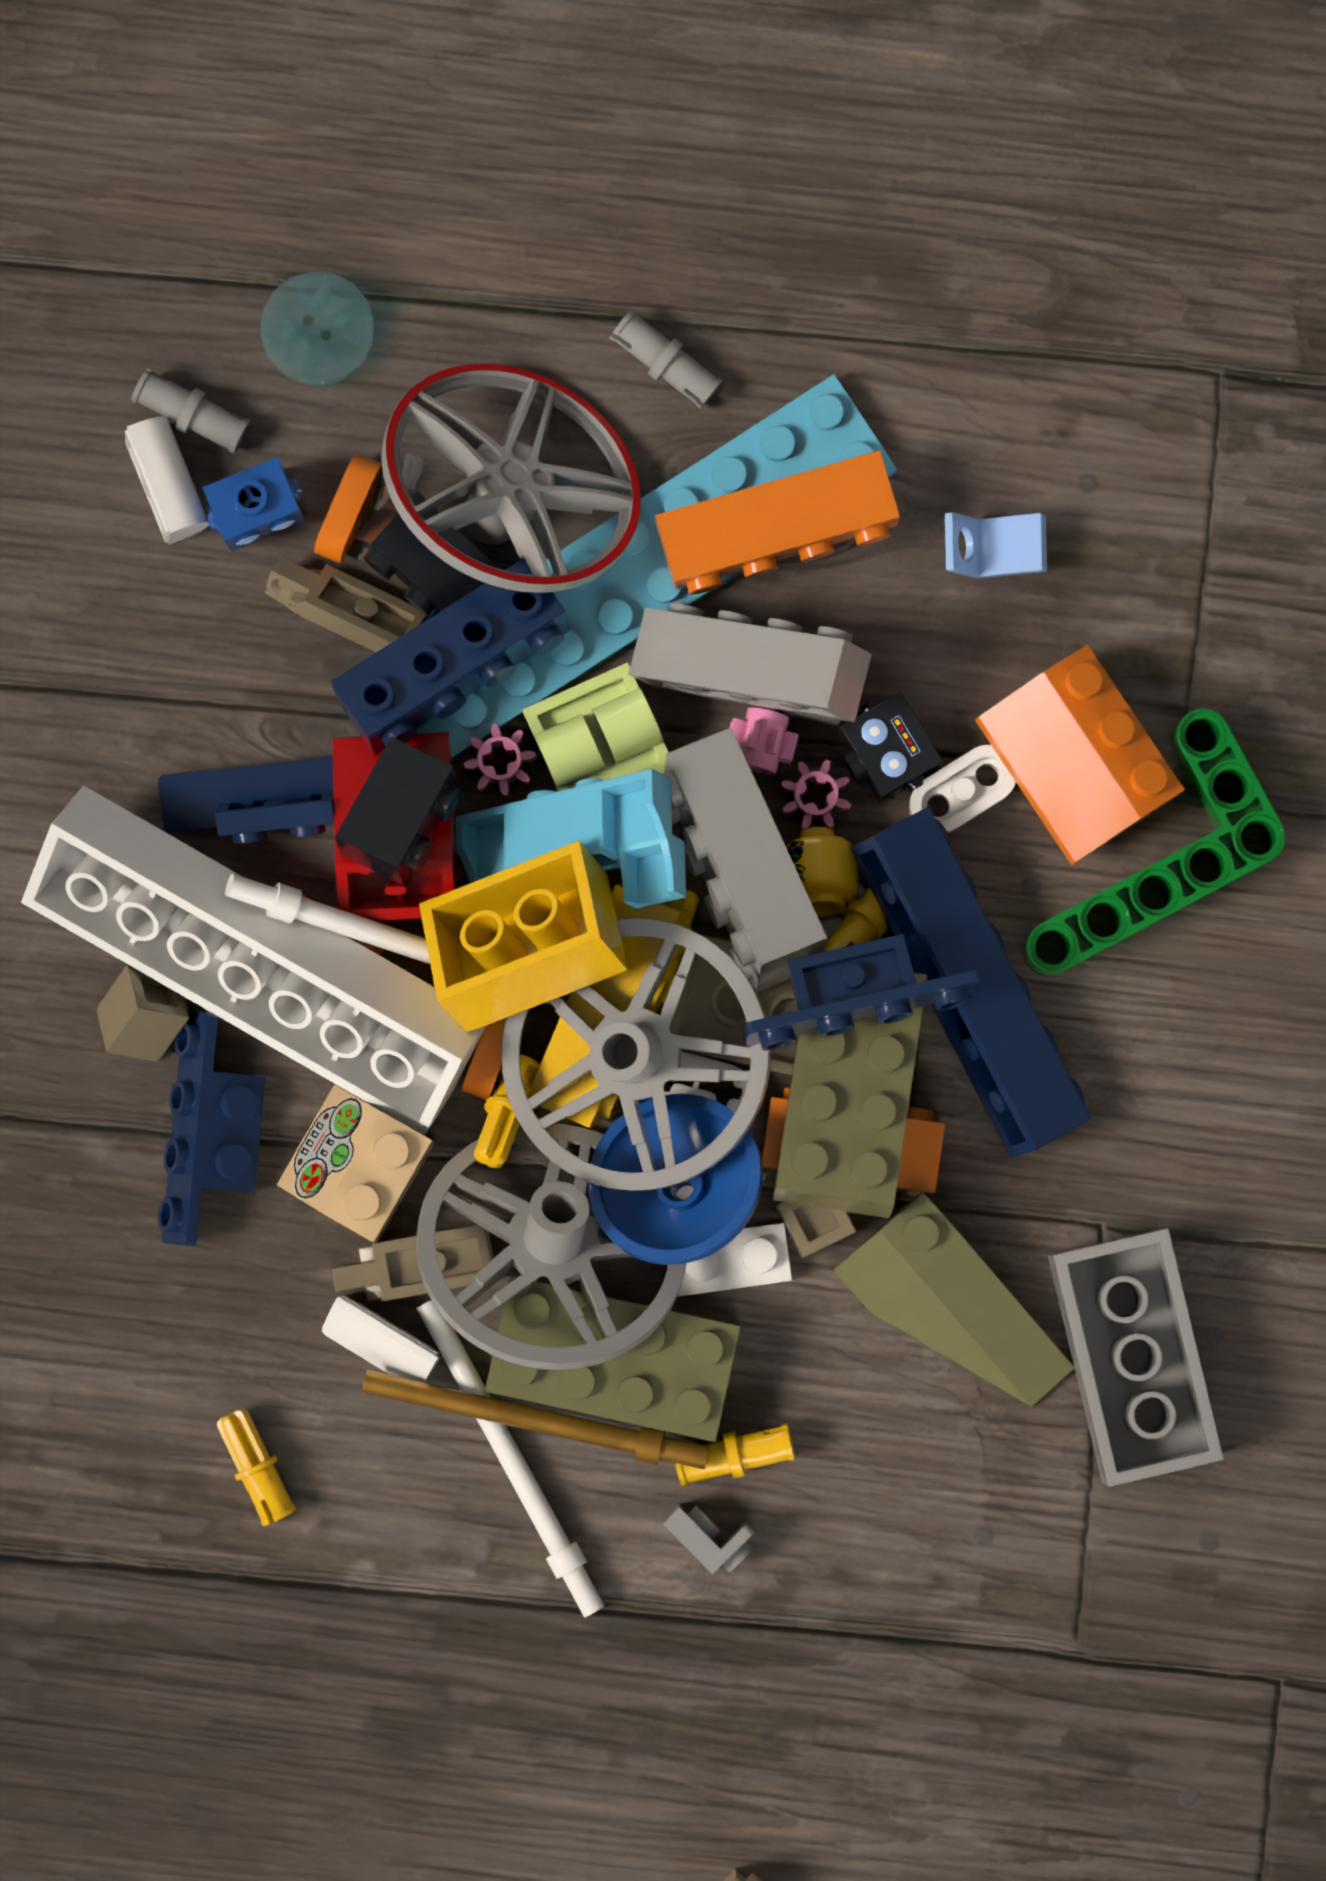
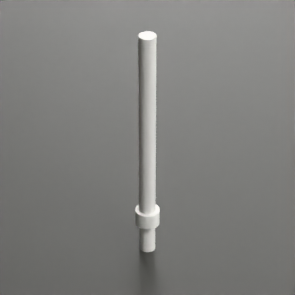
(288, 904)
(565, 1558)

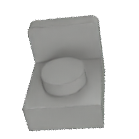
(697, 1533)

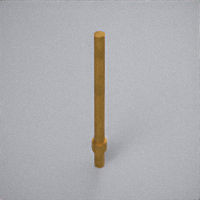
(647, 1445)

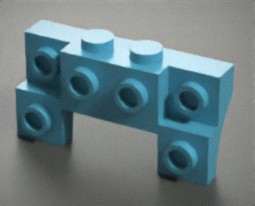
(617, 820)

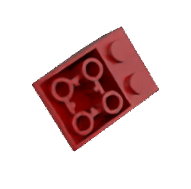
(364, 890)

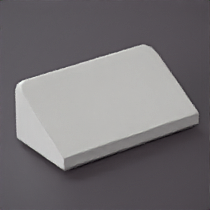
(379, 1340)

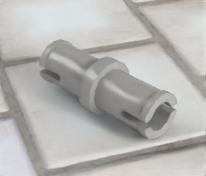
(665, 359)
(190, 410)

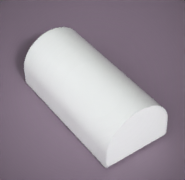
(165, 479)

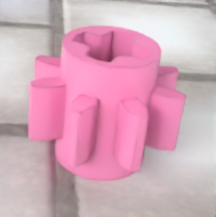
(765, 739)
(486, 753)
(821, 780)

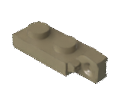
(342, 604)
(392, 1270)

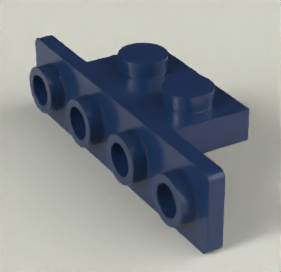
(251, 799)
(856, 985)
(212, 1130)

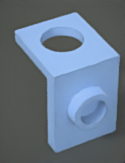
(996, 545)

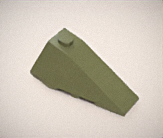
(944, 1295)

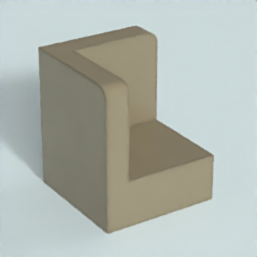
(140, 1016)
(814, 1227)

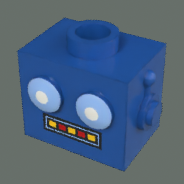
(275, 509)

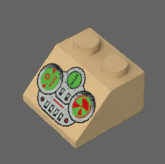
(355, 1164)

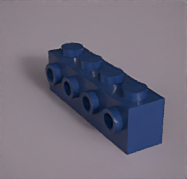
(448, 659)

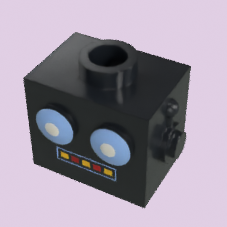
(888, 748)

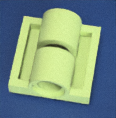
(597, 730)

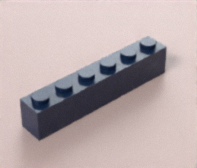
(947, 933)

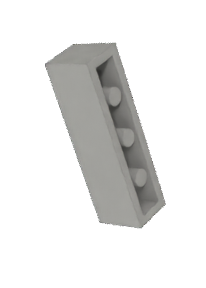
(751, 662)

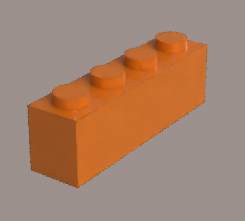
(778, 521)

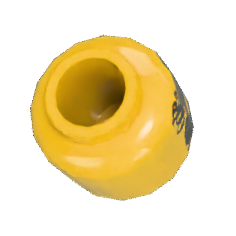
(825, 869)

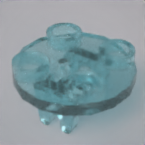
(298, 348)

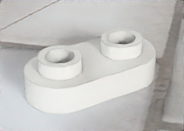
(961, 789)

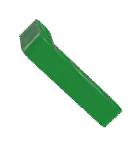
(1174, 869)

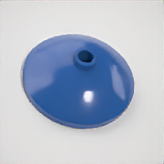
(654, 1222)

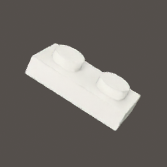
(749, 1260)

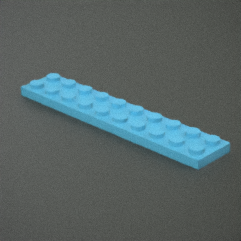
(609, 610)

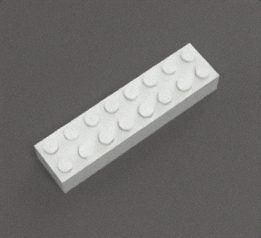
(276, 980)

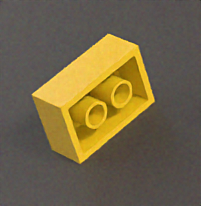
(522, 937)

